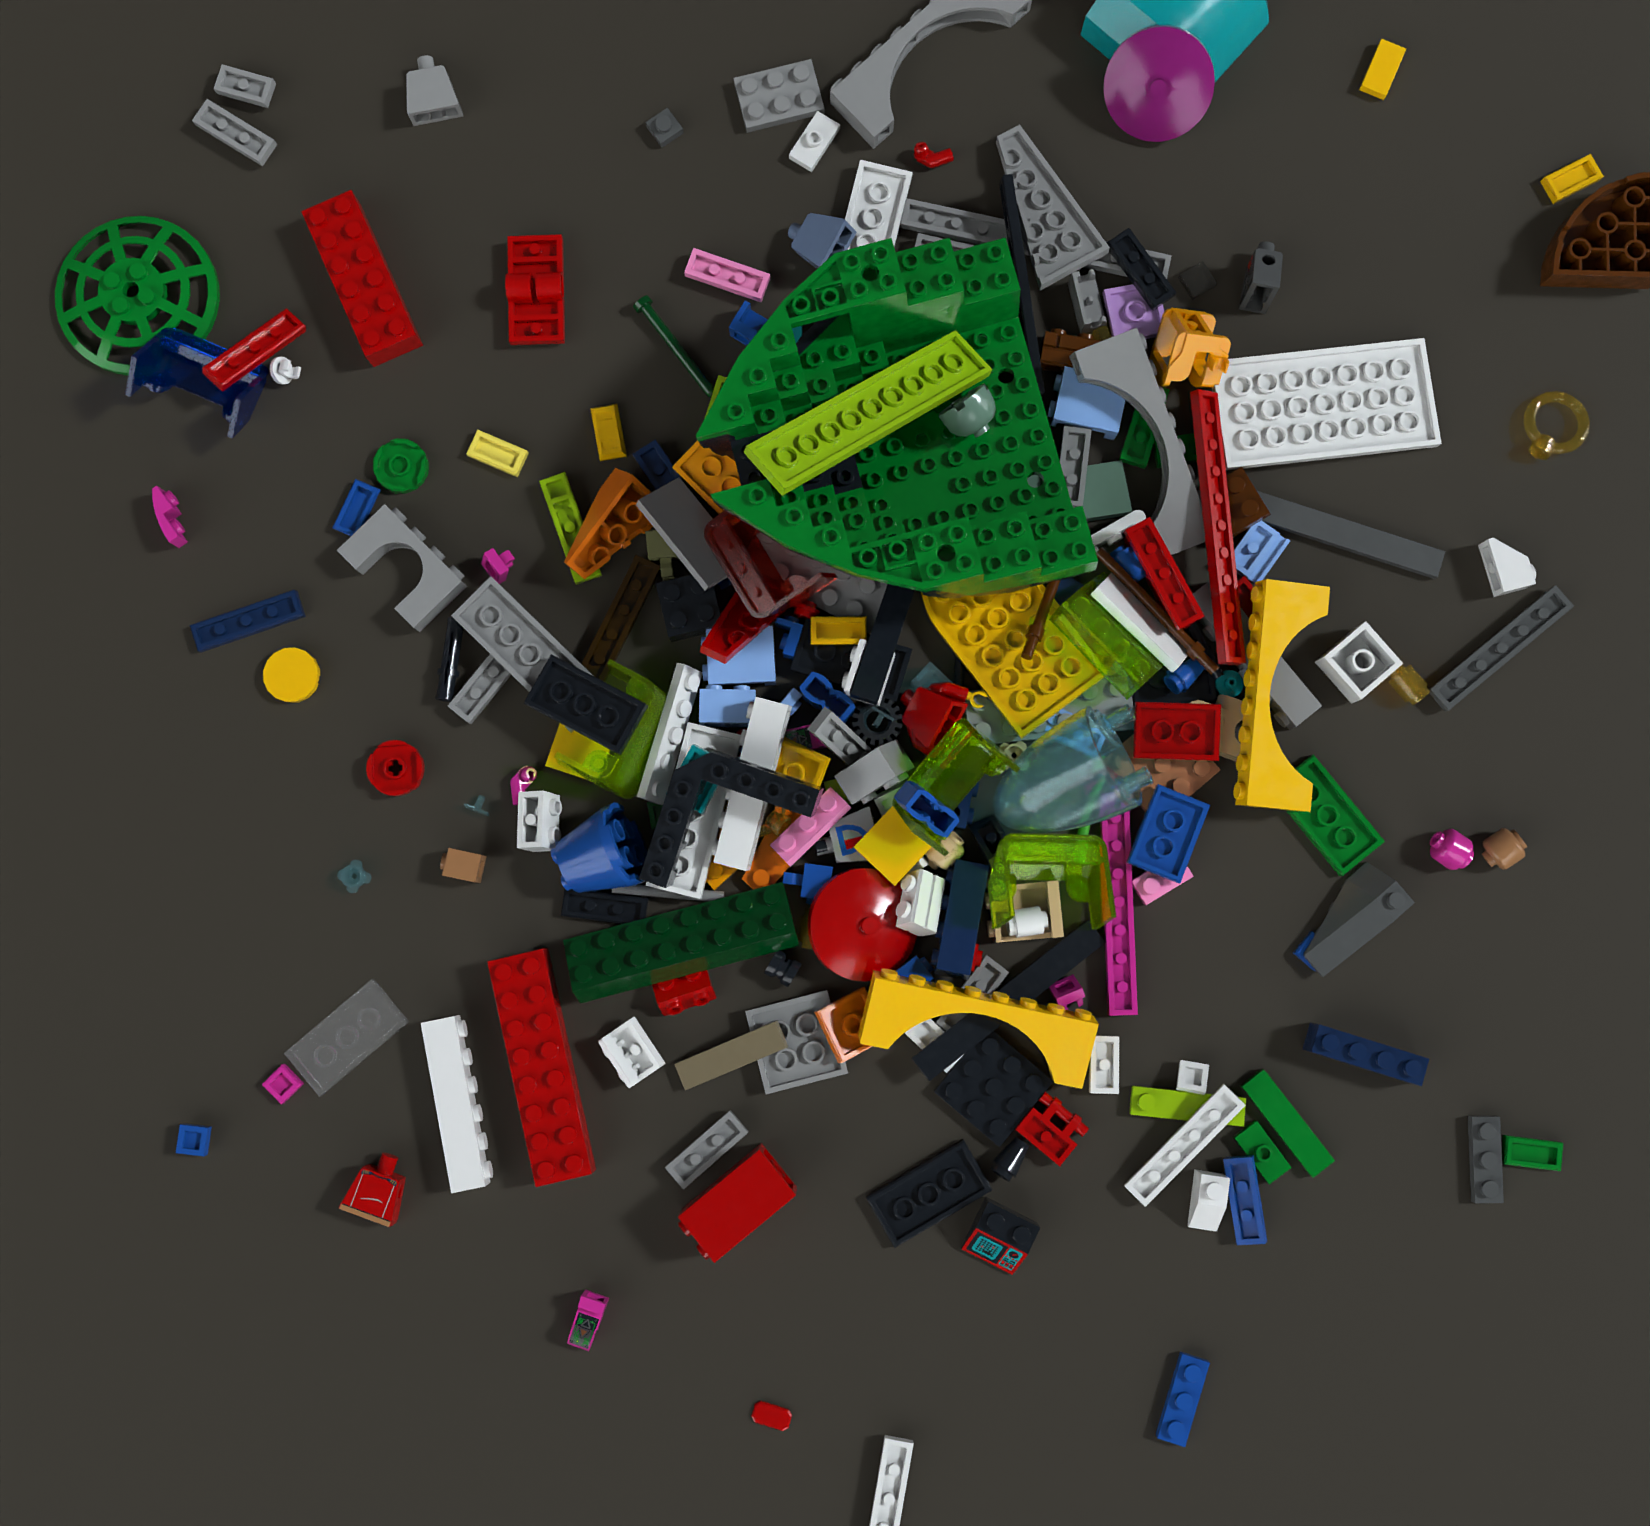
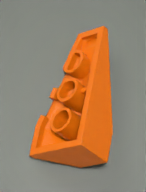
(609, 523)

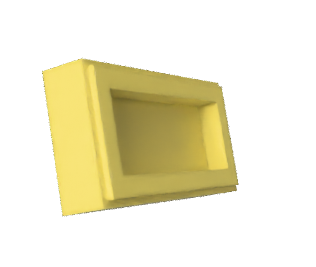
(497, 453)

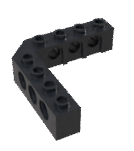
(726, 772)

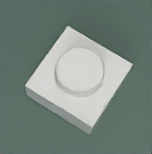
(1192, 1077)

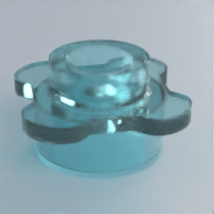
(345, 876)

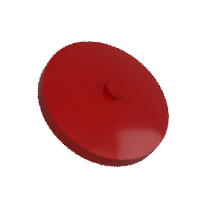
(856, 925)

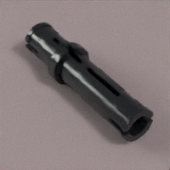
(450, 659)

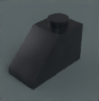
(987, 835)

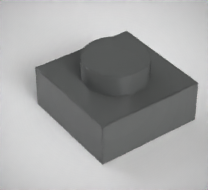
(664, 127)

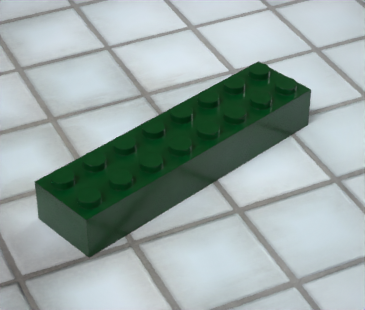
(680, 943)

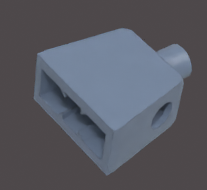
(820, 237)

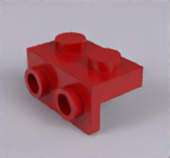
(684, 992)

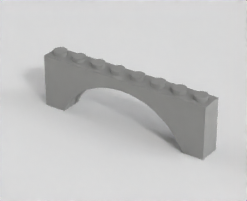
(865, 92)
(1125, 369)

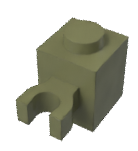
(661, 553)

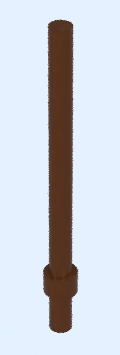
(1036, 631)
(1194, 650)

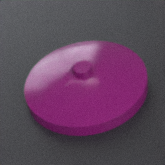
(1159, 83)

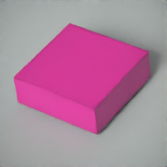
(283, 1084)

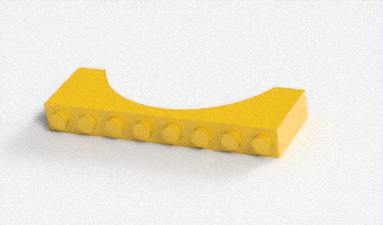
(1263, 770)
(903, 1002)

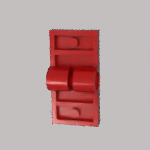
(535, 289)

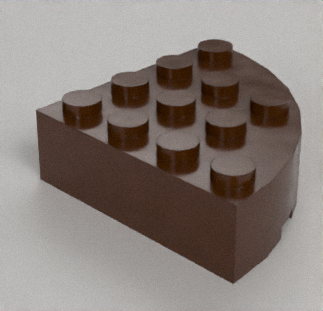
(1604, 240)

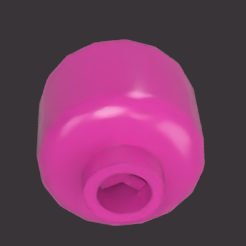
(1451, 849)

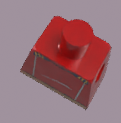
(376, 1192)

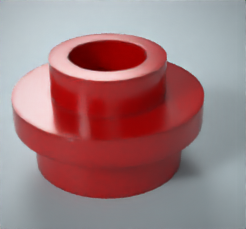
(806, 610)

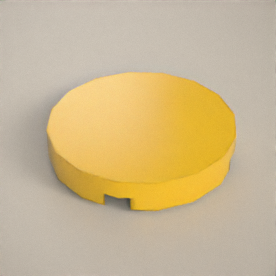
(291, 675)

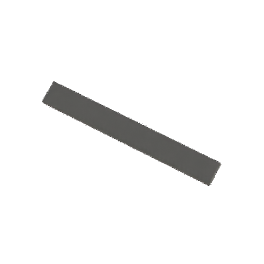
(1353, 536)

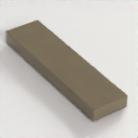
(731, 1055)

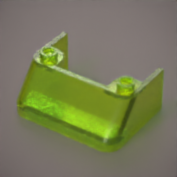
(953, 771)
(624, 772)
(1051, 857)

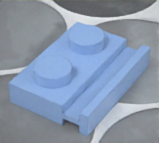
(1258, 551)

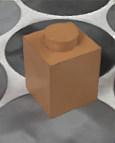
(463, 865)

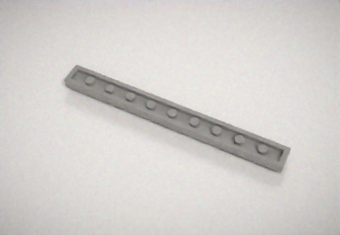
(981, 229)

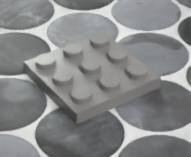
(808, 1051)

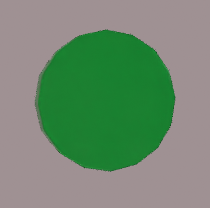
(400, 466)

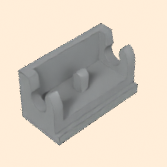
(1086, 301)

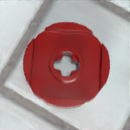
(384, 756)

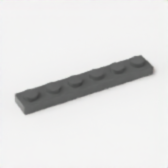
(1500, 648)

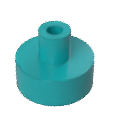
(1225, 688)

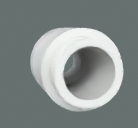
(1027, 922)

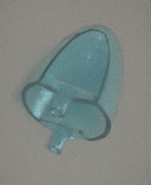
(1072, 776)

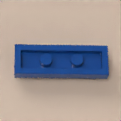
(1245, 1200)
(1182, 1399)

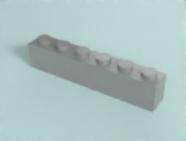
(1288, 694)

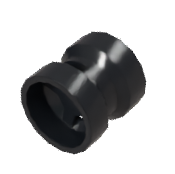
(783, 968)

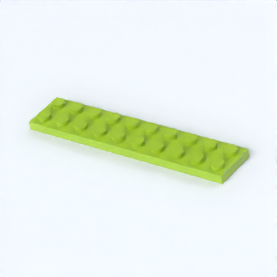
(867, 412)

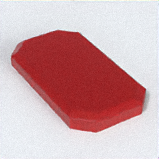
(771, 1415)

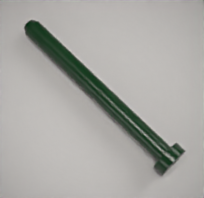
(644, 306)

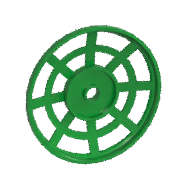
(129, 272)

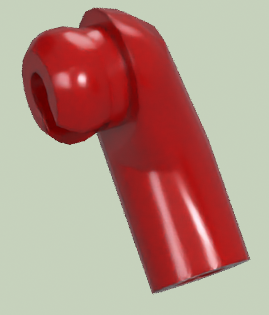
(931, 159)

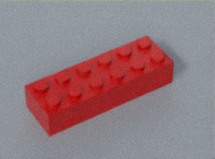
(362, 278)

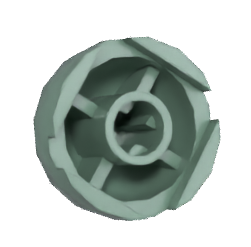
(970, 413)

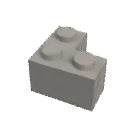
(877, 769)

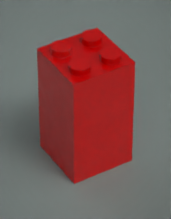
(736, 1203)

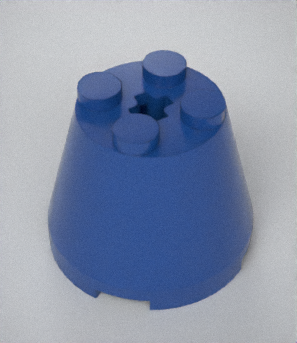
(601, 852)

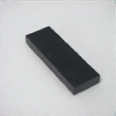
(1141, 269)
(604, 906)

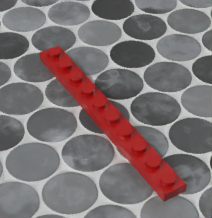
(1217, 528)

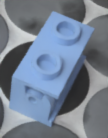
(725, 706)

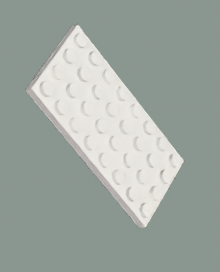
(1327, 404)

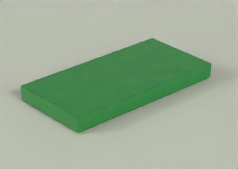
(1334, 821)

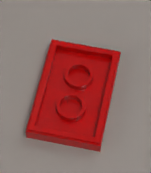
(1177, 731)

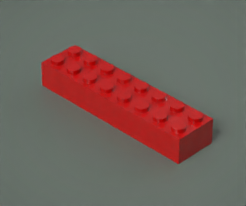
(541, 1067)

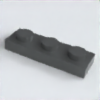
(1485, 1159)

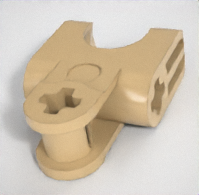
(1230, 717)

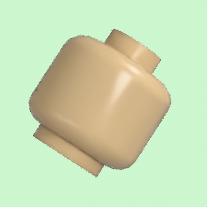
(953, 844)

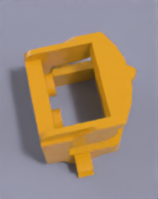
(1187, 339)

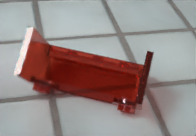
(754, 572)

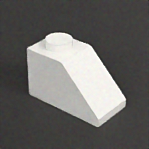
(1506, 567)
(1208, 1200)

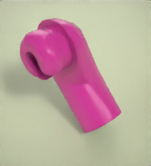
(521, 781)

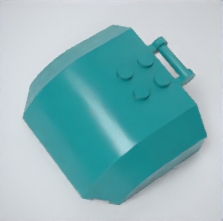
(1220, 25)

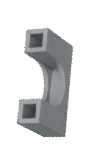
(388, 532)

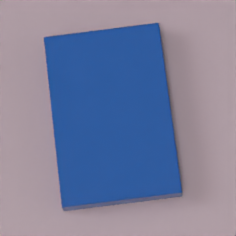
(1168, 833)

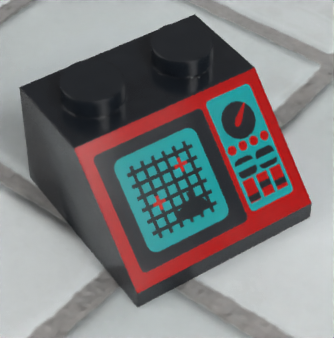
(1000, 1236)

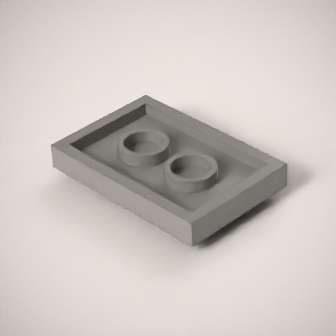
(779, 95)

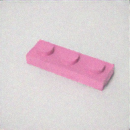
(727, 275)
(807, 831)

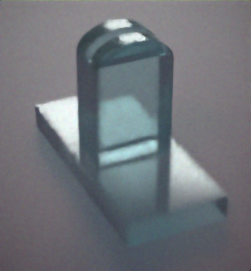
(880, 717)
(478, 805)

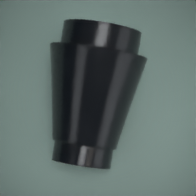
(1010, 1159)

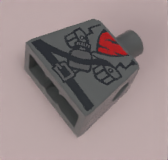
(1264, 271)

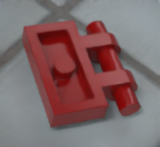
(1048, 1137)

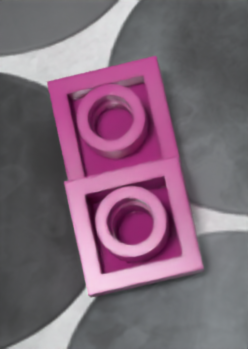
(166, 512)

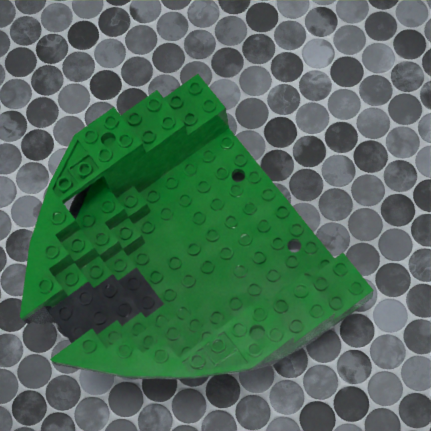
(921, 501)

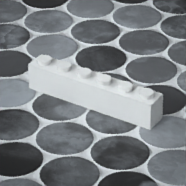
(744, 813)
(456, 1103)

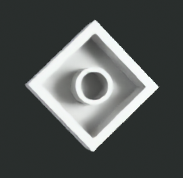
(1358, 662)

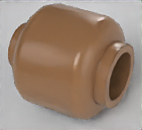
(1504, 848)

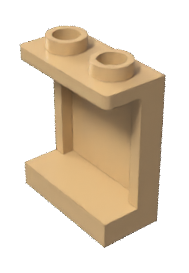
(1040, 894)

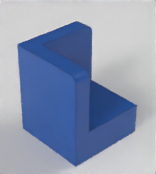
(746, 324)

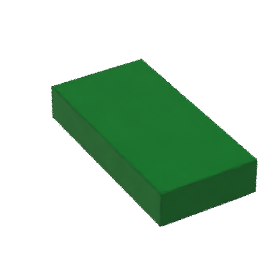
(1532, 1153)

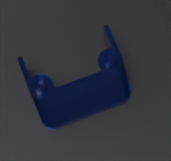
(178, 360)

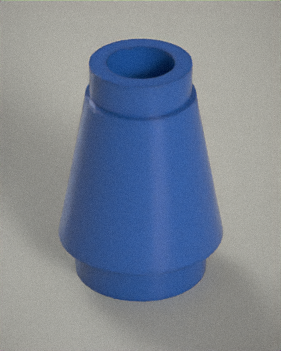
(1183, 676)

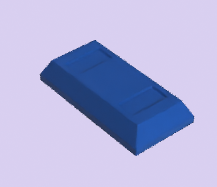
(356, 507)

